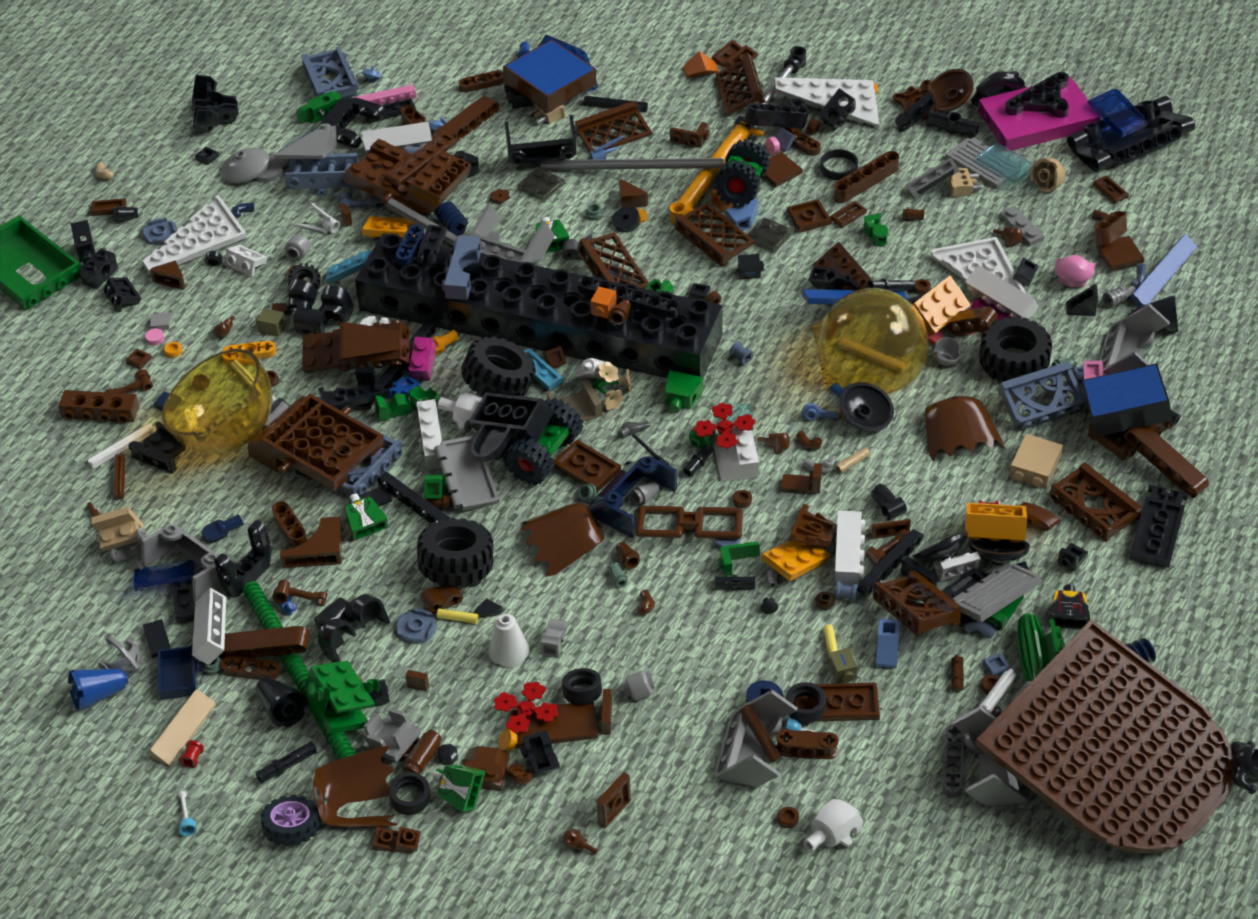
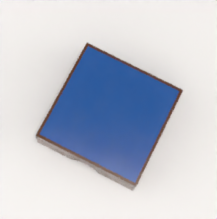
(549, 75)

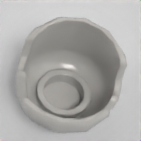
(947, 348)

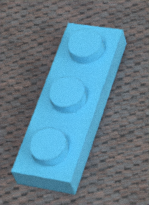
(347, 267)
(544, 373)

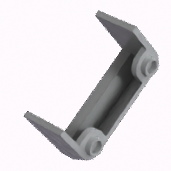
(491, 240)
(1128, 337)
(172, 538)
(741, 753)
(998, 784)

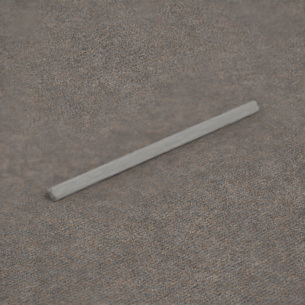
(599, 164)

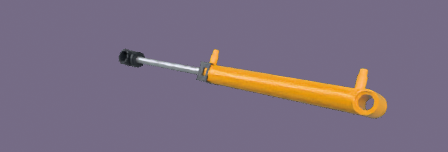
(740, 132)

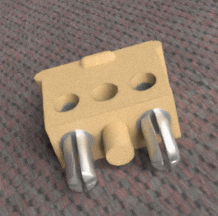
(542, 116)
(963, 183)

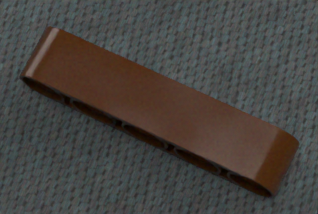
(469, 118)
(866, 177)
(1167, 460)
(266, 642)

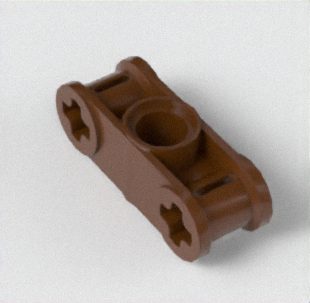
(807, 744)

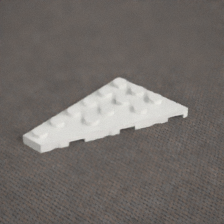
(819, 91)
(207, 231)
(987, 253)

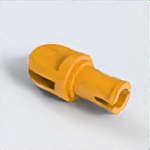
(445, 340)

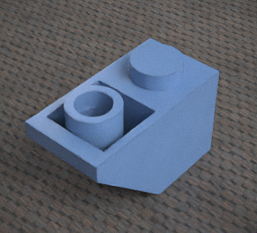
(743, 216)
(888, 643)

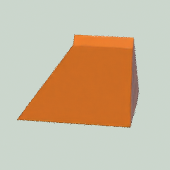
(700, 65)

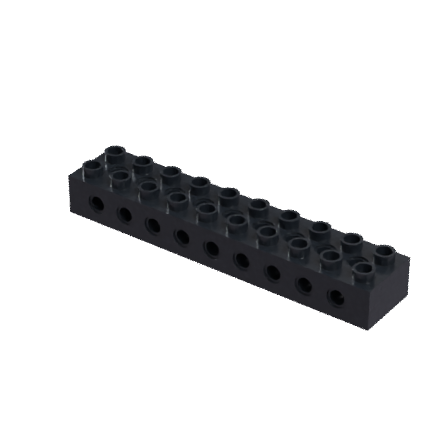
(539, 311)

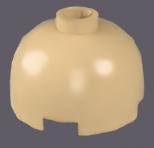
(1049, 171)

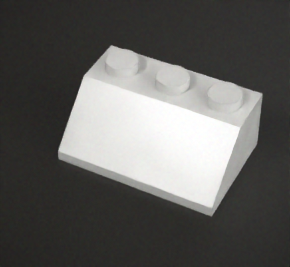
(739, 460)

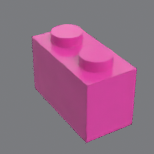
(422, 358)

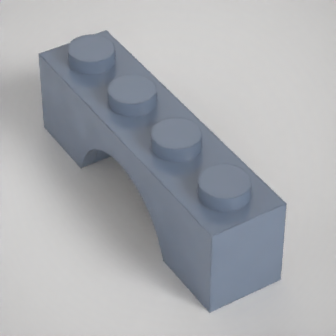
(465, 252)

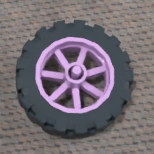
(290, 826)

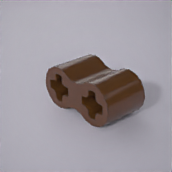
(441, 597)

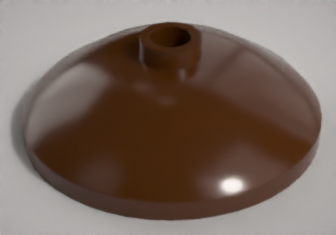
(952, 89)

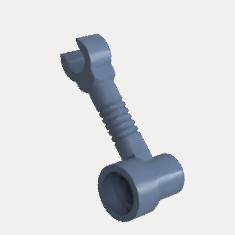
(346, 197)

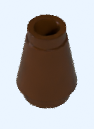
(620, 312)
(627, 555)

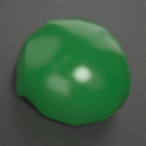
(418, 394)

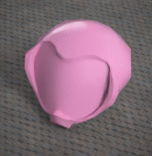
(1074, 270)

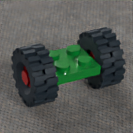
(741, 173)
(533, 460)

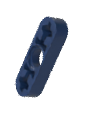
(403, 259)

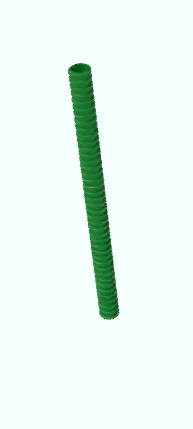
(293, 663)

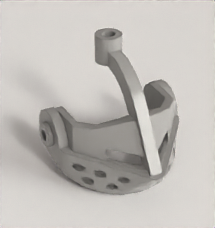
(124, 552)
(128, 656)

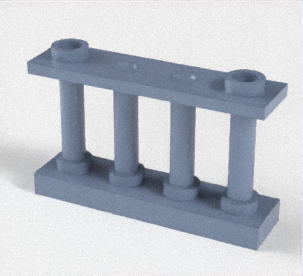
(320, 172)

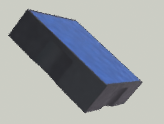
(1127, 400)

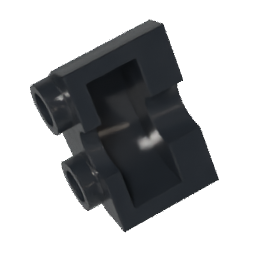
(539, 753)

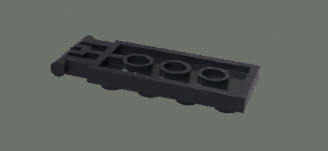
(1158, 526)

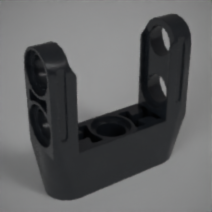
(345, 111)
(250, 567)

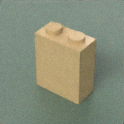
(1036, 461)

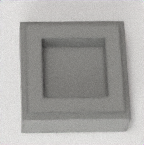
(160, 321)

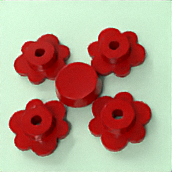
(725, 426)
(526, 708)

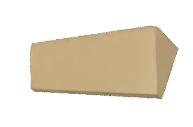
(182, 728)

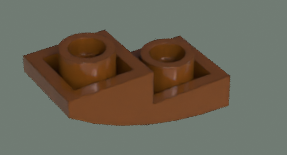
(1040, 517)
(404, 840)

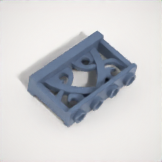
(318, 61)
(1055, 375)
(379, 464)

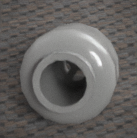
(297, 247)
(638, 685)

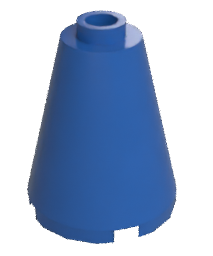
(94, 685)

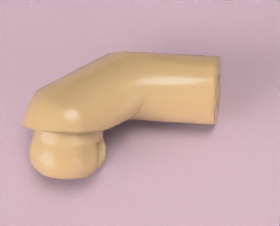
(103, 173)

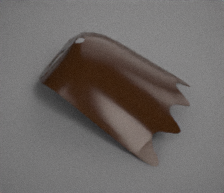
(958, 422)
(563, 535)
(352, 780)

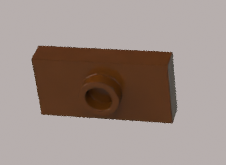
(605, 712)

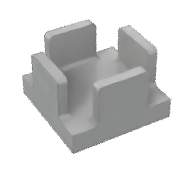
(392, 732)

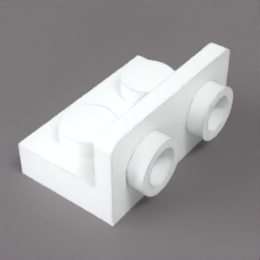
(244, 259)
(957, 566)

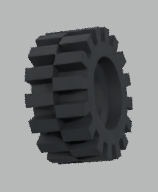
(305, 271)

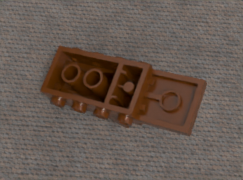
(357, 347)

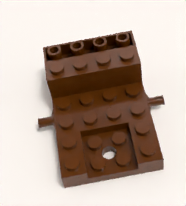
(421, 192)
(311, 439)

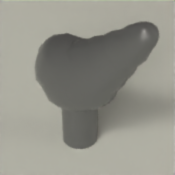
(632, 428)

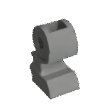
(551, 639)

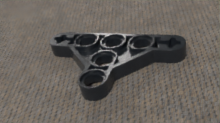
(1037, 101)

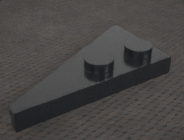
(351, 396)

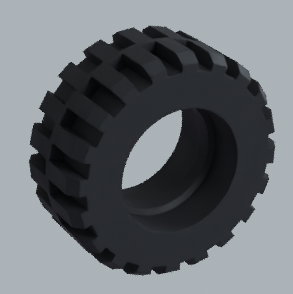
(1014, 334)
(497, 367)
(455, 552)

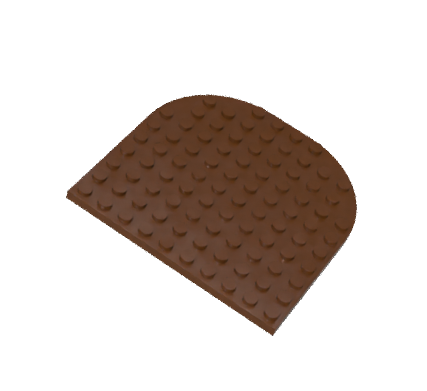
(1114, 746)

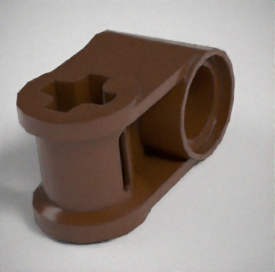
(411, 116)

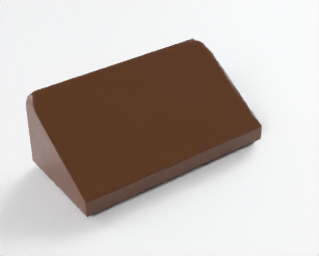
(888, 529)

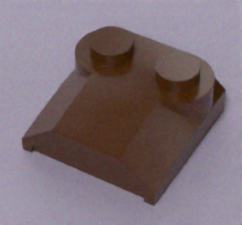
(492, 761)

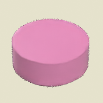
(772, 145)
(154, 337)

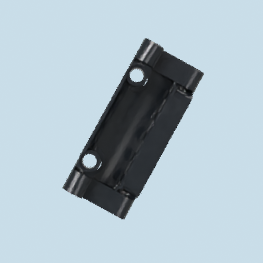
(1102, 147)

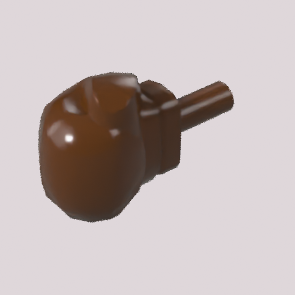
(1011, 235)
(223, 328)
(778, 441)
(573, 839)

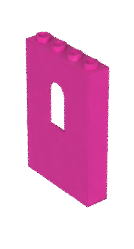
(1032, 127)

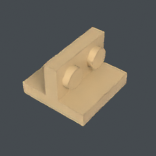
(117, 528)

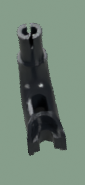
(1000, 78)

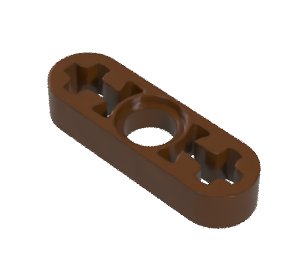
(466, 84)
(809, 146)
(243, 663)

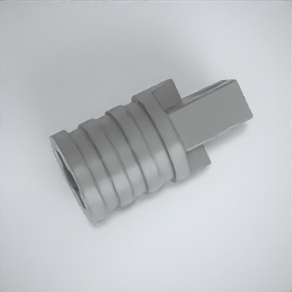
(1117, 295)

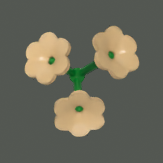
(609, 375)

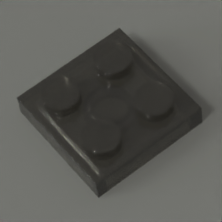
(541, 184)
(770, 234)

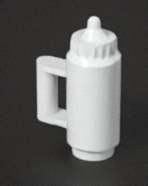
(589, 369)

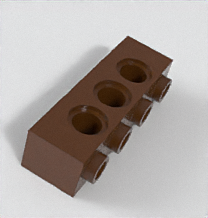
(98, 406)

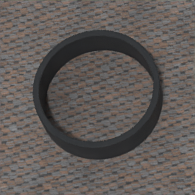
(838, 153)

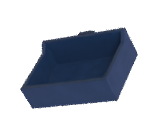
(177, 672)

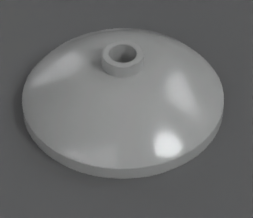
(245, 165)

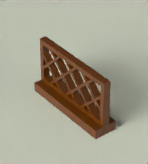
(751, 81)
(607, 119)
(704, 240)
(601, 269)

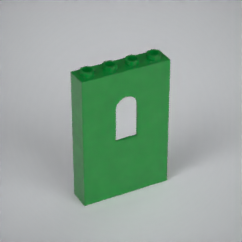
(24, 244)

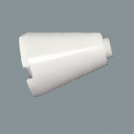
(507, 642)

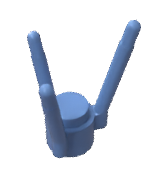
(600, 153)

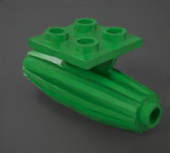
(1035, 647)

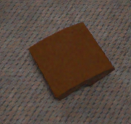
(732, 54)

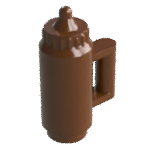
(422, 752)

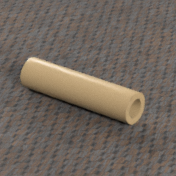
(852, 460)

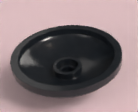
(870, 401)
(942, 549)
(999, 551)

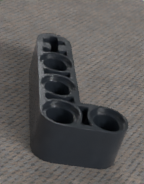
(789, 116)

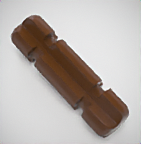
(957, 673)

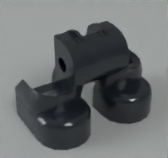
(220, 110)
(303, 296)
(337, 617)

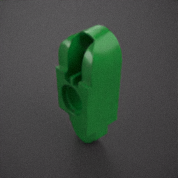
(317, 107)

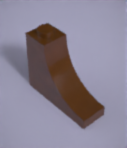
(320, 549)

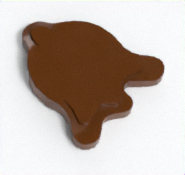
(912, 95)

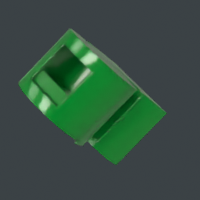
(875, 229)
(397, 405)
(434, 486)

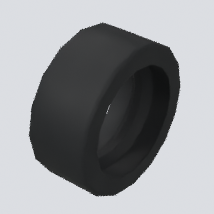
(810, 690)
(581, 695)
(406, 779)

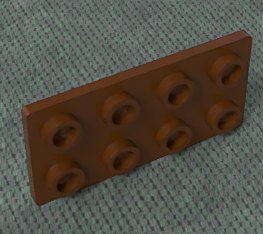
(845, 264)

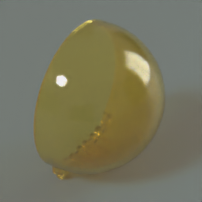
(871, 340)
(219, 403)

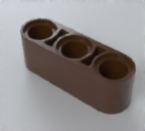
(1110, 228)
(972, 320)
(288, 524)

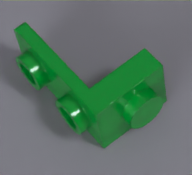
(735, 552)
(1002, 617)

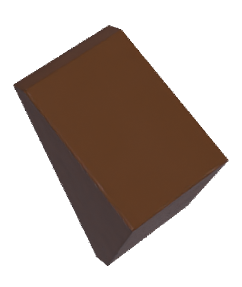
(632, 195)
(168, 274)

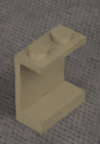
(584, 402)

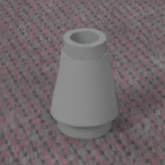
(643, 493)

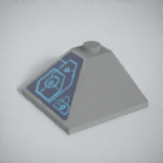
(311, 145)

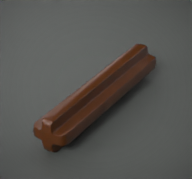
(119, 476)
(760, 733)

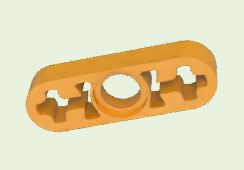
(263, 345)

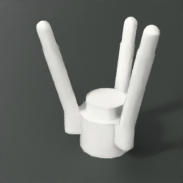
(329, 223)

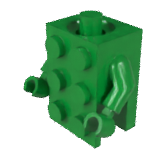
(339, 696)

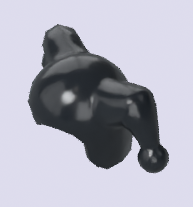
(1245, 764)

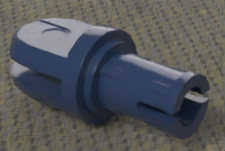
(219, 529)

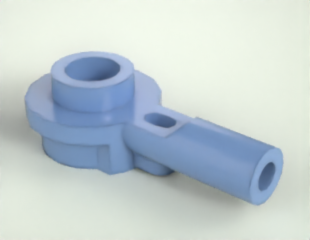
(812, 412)

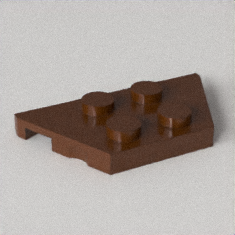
(812, 529)

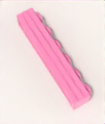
(391, 95)

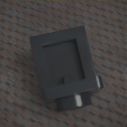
(1072, 556)

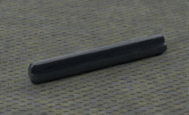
(612, 103)

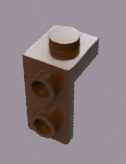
(689, 137)

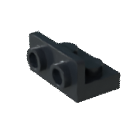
(121, 292)
(164, 442)

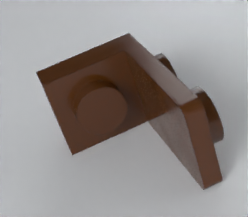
(803, 483)

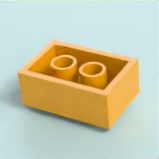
(995, 522)

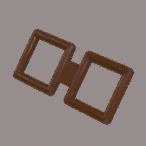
(689, 521)

